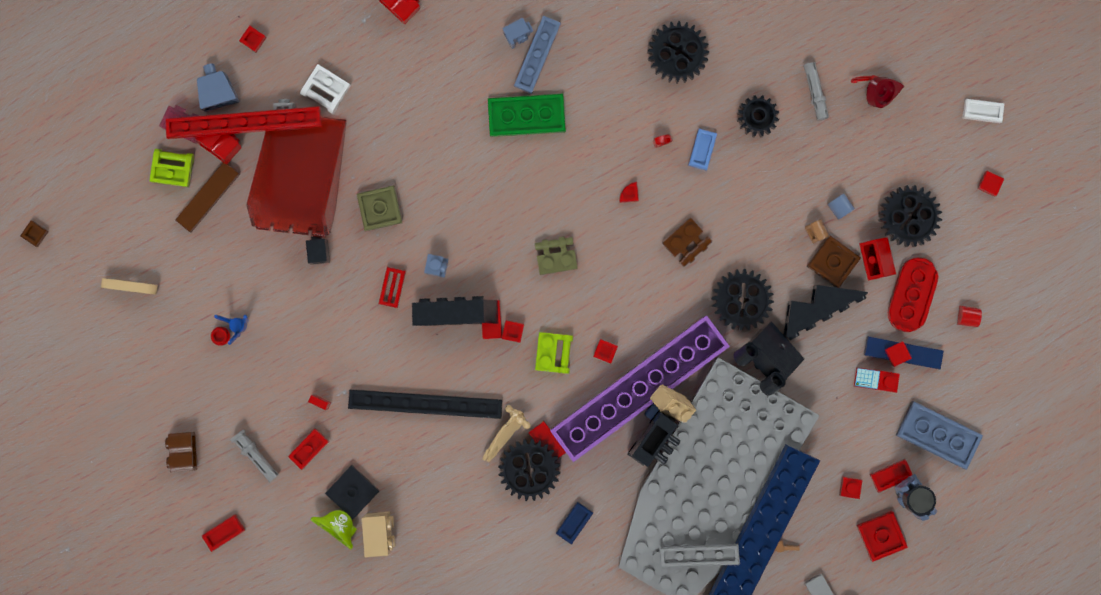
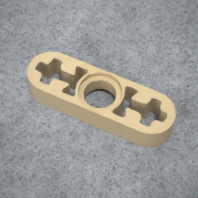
(129, 286)

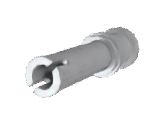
(249, 448)

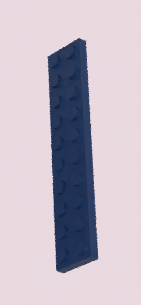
(767, 522)

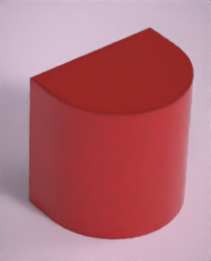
(969, 316)

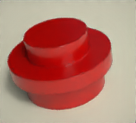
(220, 336)

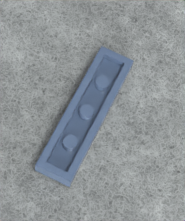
(537, 54)

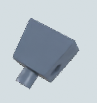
(215, 89)

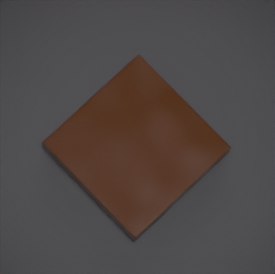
(833, 262)

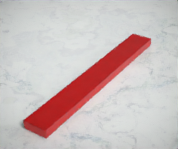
(243, 122)

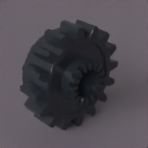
(760, 106)

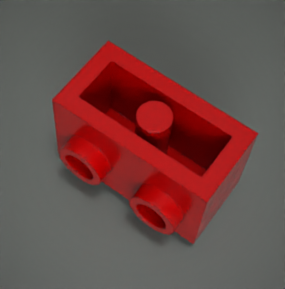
(877, 258)

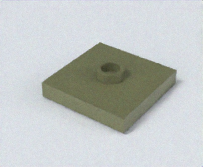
(379, 208)

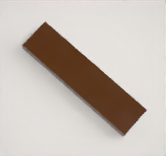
(207, 197)

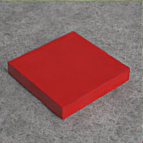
(882, 536)

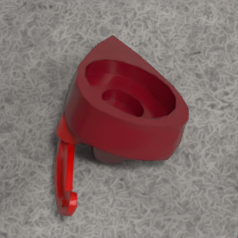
(880, 90)

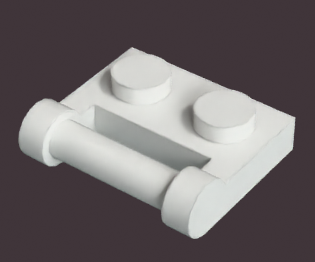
(330, 84)

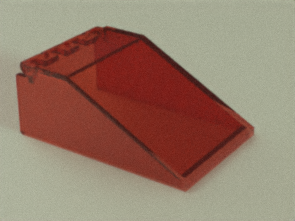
(298, 179)

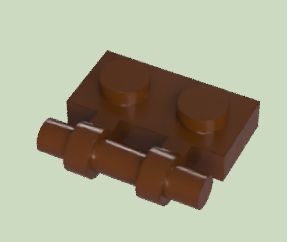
(682, 238)

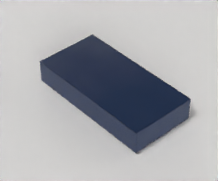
(574, 523)

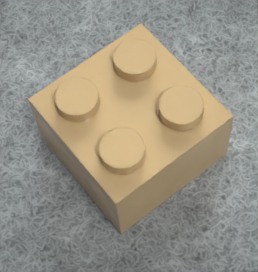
(377, 534)

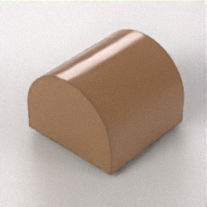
(816, 231)

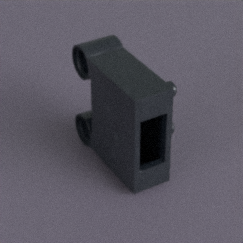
(772, 355)
(654, 440)

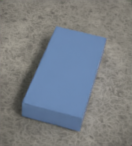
(702, 149)

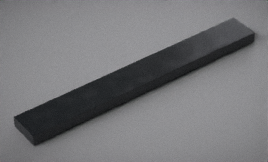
(425, 404)

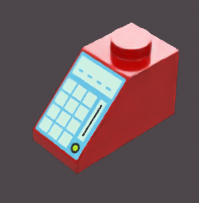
(876, 380)

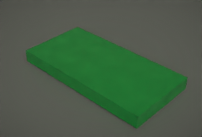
(526, 115)

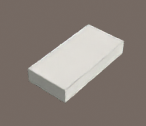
(983, 111)

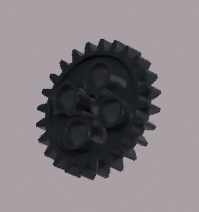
(668, 66)
(897, 205)
(759, 301)
(547, 467)

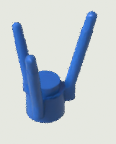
(236, 325)

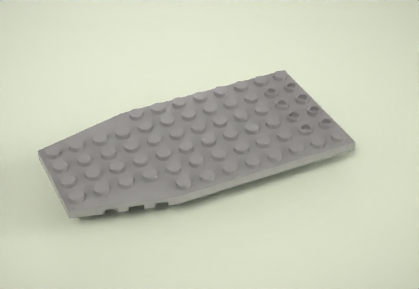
(711, 476)

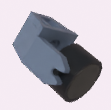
(916, 498)

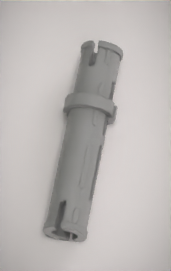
(818, 98)

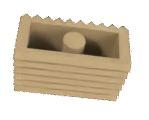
(673, 403)

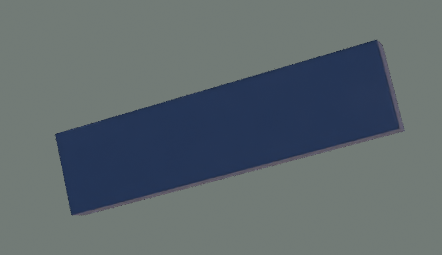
(920, 355)

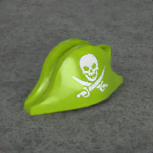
(338, 525)

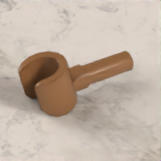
(781, 548)

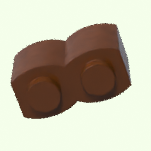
(181, 452)

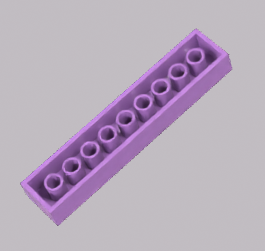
(633, 390)

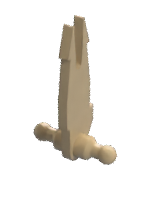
(505, 433)

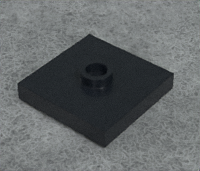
(352, 492)

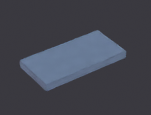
(939, 435)

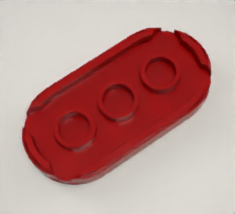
(913, 294)

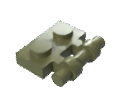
(558, 261)

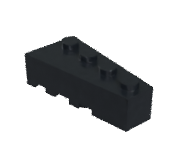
(454, 312)

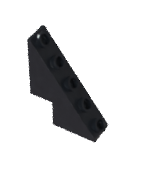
(823, 303)

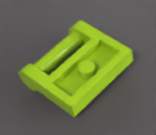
(169, 173)
(547, 352)

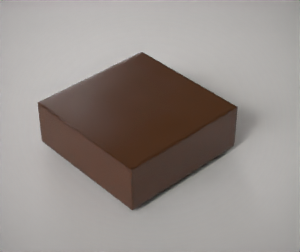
(34, 233)

